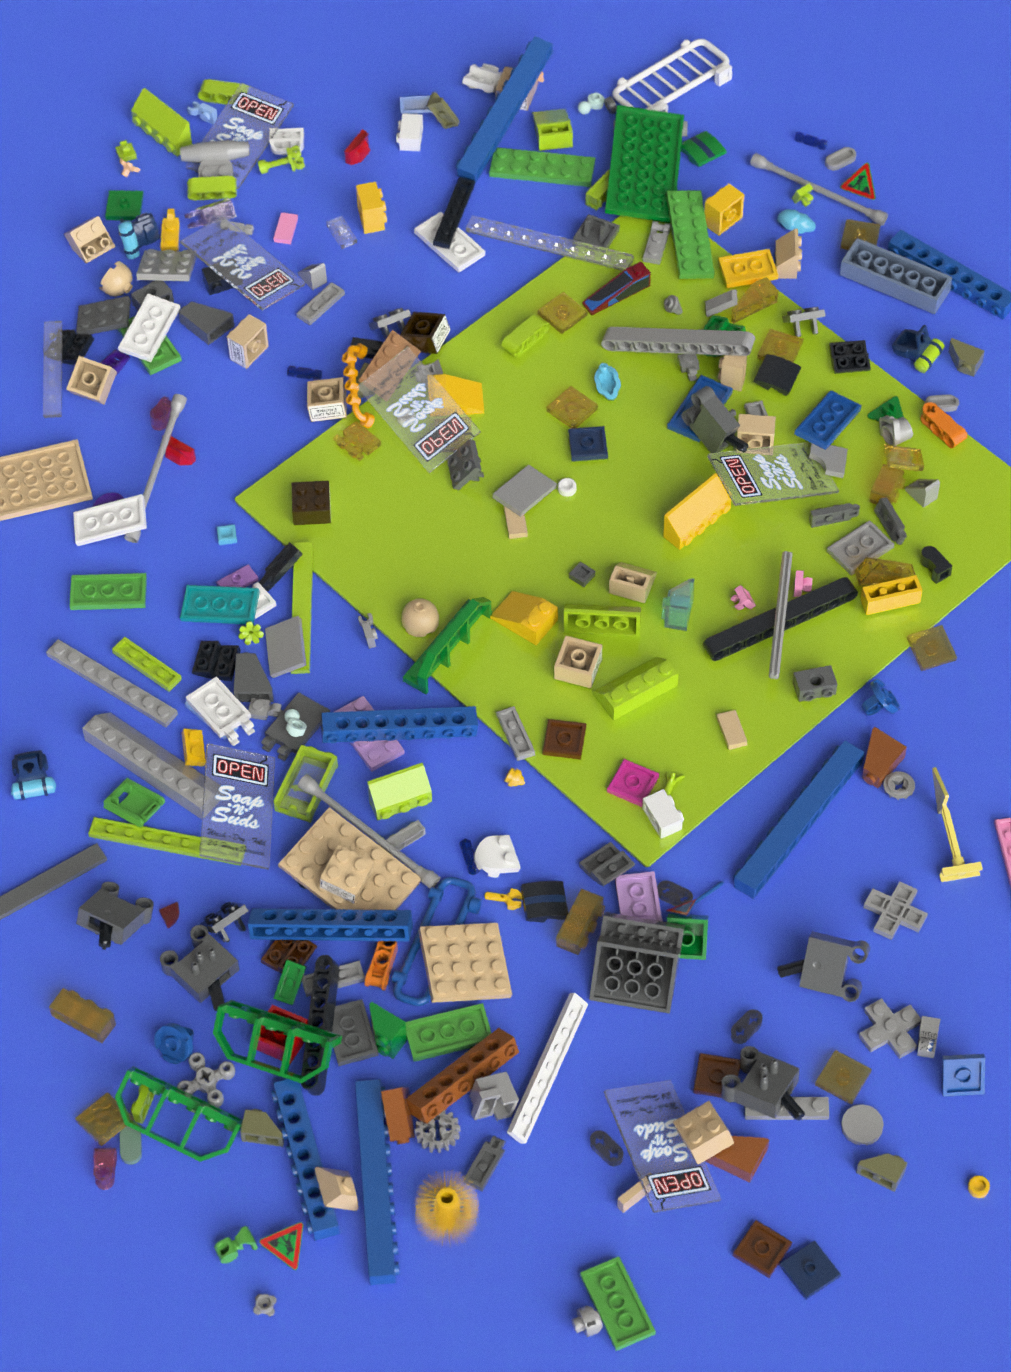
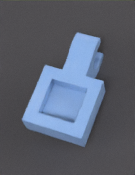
(205, 111)

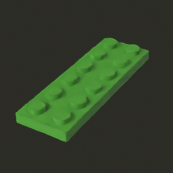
(542, 167)
(690, 235)

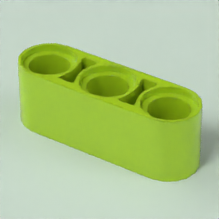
(217, 91)
(211, 188)
(525, 335)

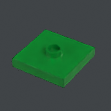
(124, 204)

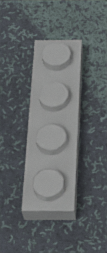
(814, 1107)

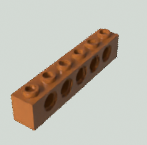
(461, 1075)

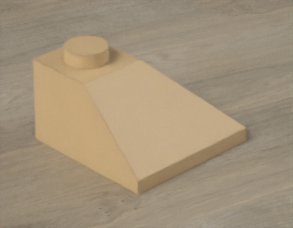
(337, 1188)

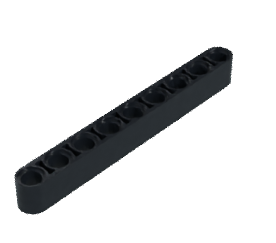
(797, 612)

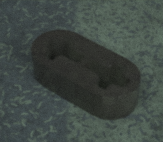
(674, 894)
(743, 1023)
(609, 1145)

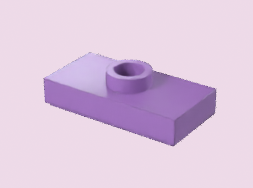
(241, 578)

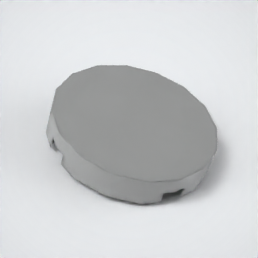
(862, 1124)

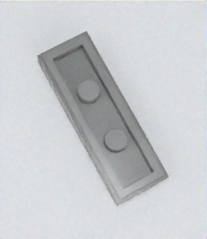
(320, 303)
(515, 733)
(348, 975)

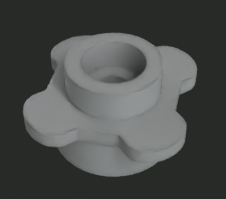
(265, 1299)

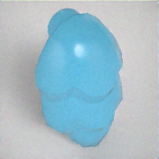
(794, 220)
(607, 381)

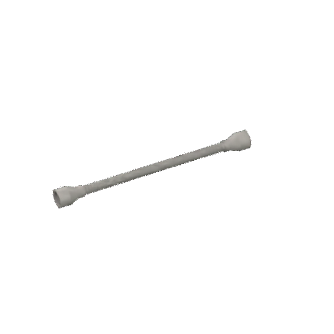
(877, 216)
(177, 405)
(310, 786)

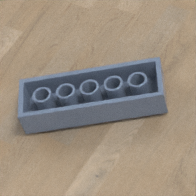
(896, 276)

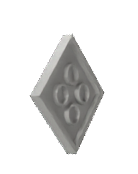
(166, 265)

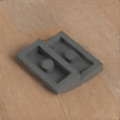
(606, 864)

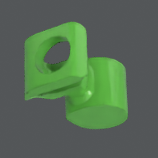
(228, 1249)

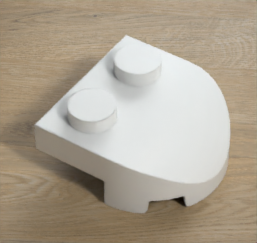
(483, 77)
(287, 138)
(496, 856)

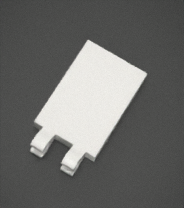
(221, 710)

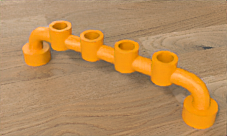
(350, 358)

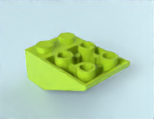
(553, 129)

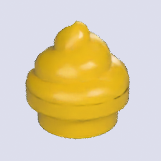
(514, 777)

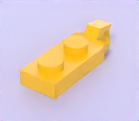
(170, 232)

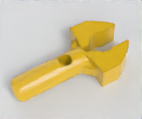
(507, 898)

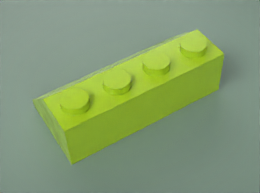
(161, 122)
(602, 620)
(637, 687)

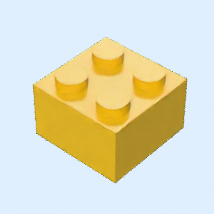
(371, 207)
(724, 209)

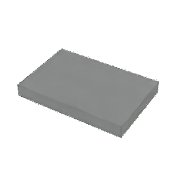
(524, 490)
(859, 544)
(285, 646)

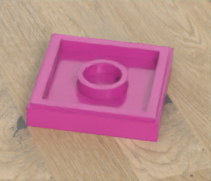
(632, 782)

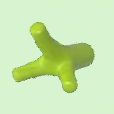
(671, 781)

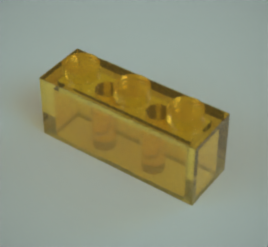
(580, 922)
(82, 1015)

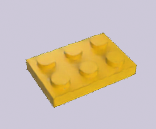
(747, 268)

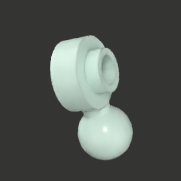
(594, 101)
(294, 726)

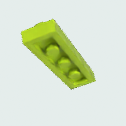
(146, 664)

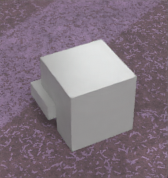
(493, 1096)

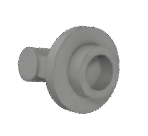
(672, 305)

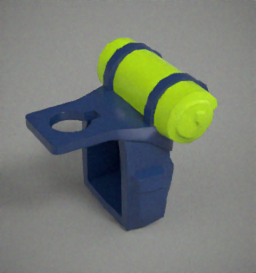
(918, 347)

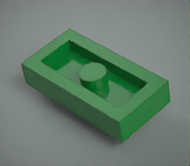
(290, 982)

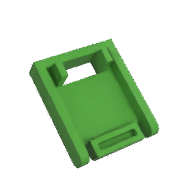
(137, 806)

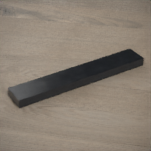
(454, 213)

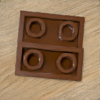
(283, 950)

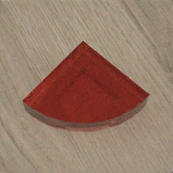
(170, 914)

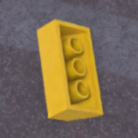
(696, 512)

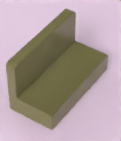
(442, 111)

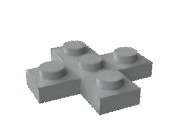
(895, 910)
(890, 1028)

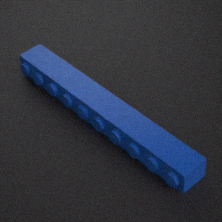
(505, 109)
(798, 819)
(375, 1183)

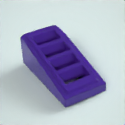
(114, 363)

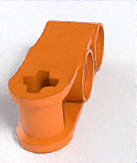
(942, 425)
(379, 973)

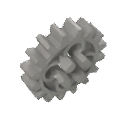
(447, 1137)

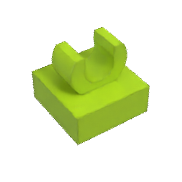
(126, 151)
(803, 195)

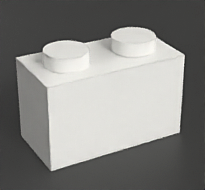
(410, 132)
(662, 813)

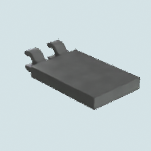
(309, 713)

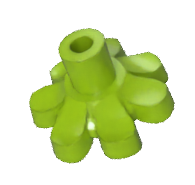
(250, 633)

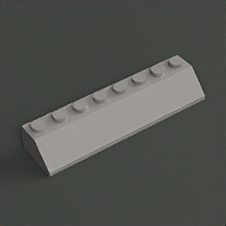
(147, 760)

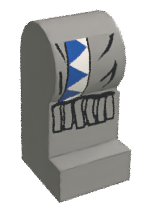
(928, 1036)

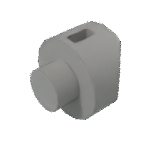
(587, 1321)

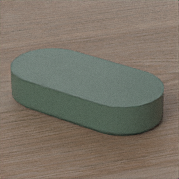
(130, 1145)

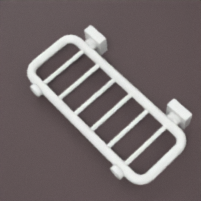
(722, 74)

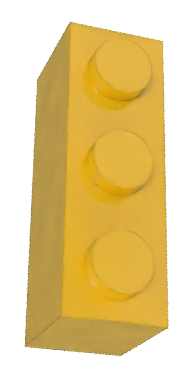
(891, 595)

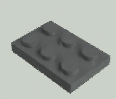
(103, 316)
(357, 1037)

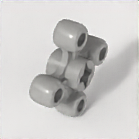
(212, 1077)

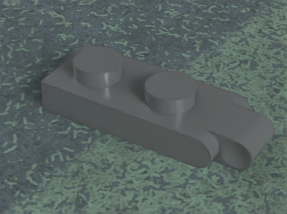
(833, 514)
(890, 520)
(485, 1163)

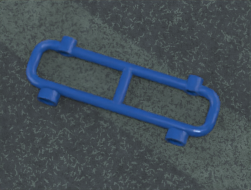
(470, 905)

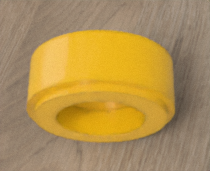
(978, 1186)

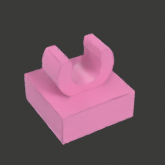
(802, 584)
(744, 598)

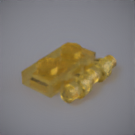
(360, 437)

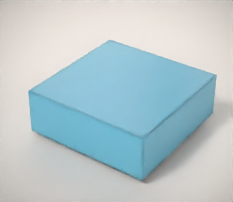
(226, 534)

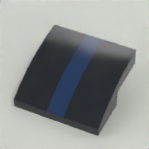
(544, 901)

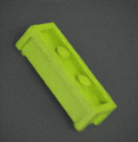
(598, 192)

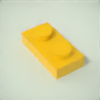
(193, 747)

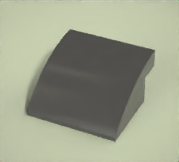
(636, 962)

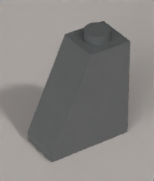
(206, 321)
(250, 679)

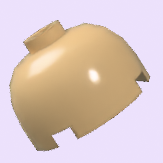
(117, 280)
(420, 617)

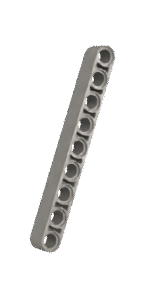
(678, 341)

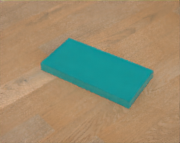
(219, 604)

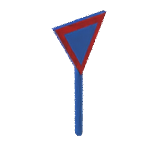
(685, 909)

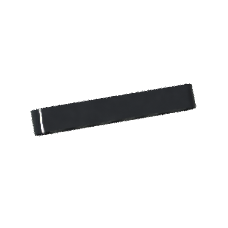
(318, 1015)

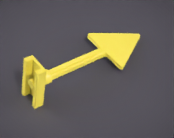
(959, 869)

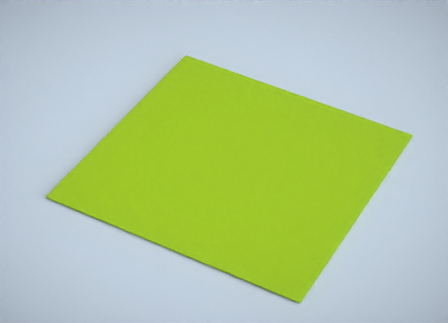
(415, 537)

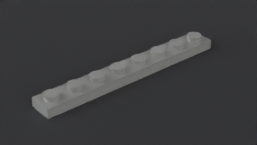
(112, 683)

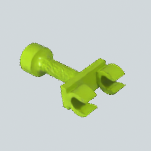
(291, 153)

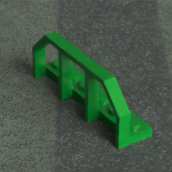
(439, 650)
(273, 1022)
(177, 1096)

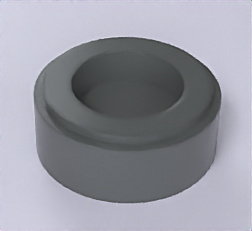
(610, 105)

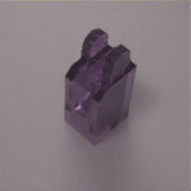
(211, 212)

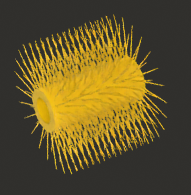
(446, 1208)

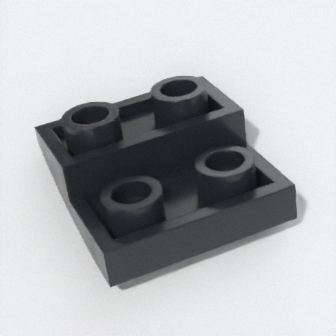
(74, 346)
(849, 356)
(777, 373)
(216, 660)

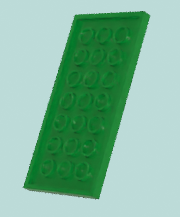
(643, 162)

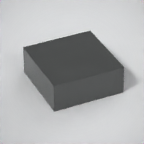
(582, 574)

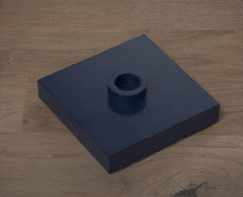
(588, 443)
(810, 1270)

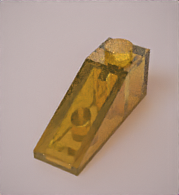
(757, 297)
(877, 571)

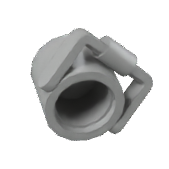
(896, 430)

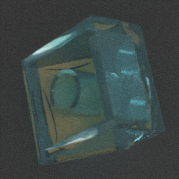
(678, 605)

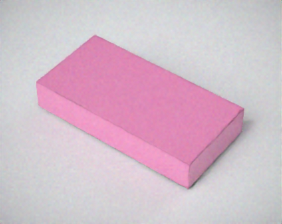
(286, 228)

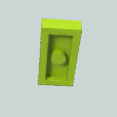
(141, 1106)

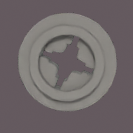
(897, 778)

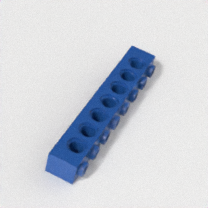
(964, 280)
(399, 724)
(330, 924)
(291, 1091)

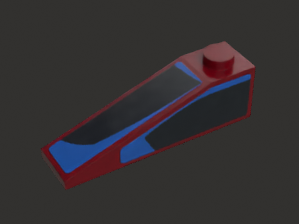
(619, 288)

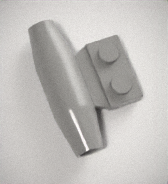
(215, 156)

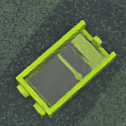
(293, 800)

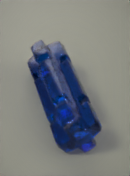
(811, 140)
(306, 373)
(468, 853)

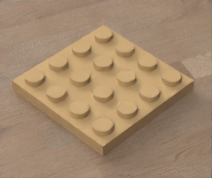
(464, 962)

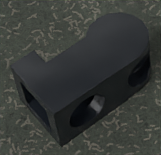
(936, 563)

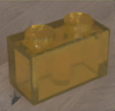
(887, 485)

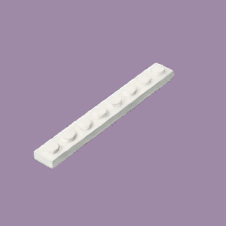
(547, 1068)

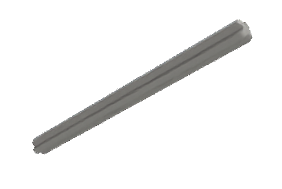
(780, 615)

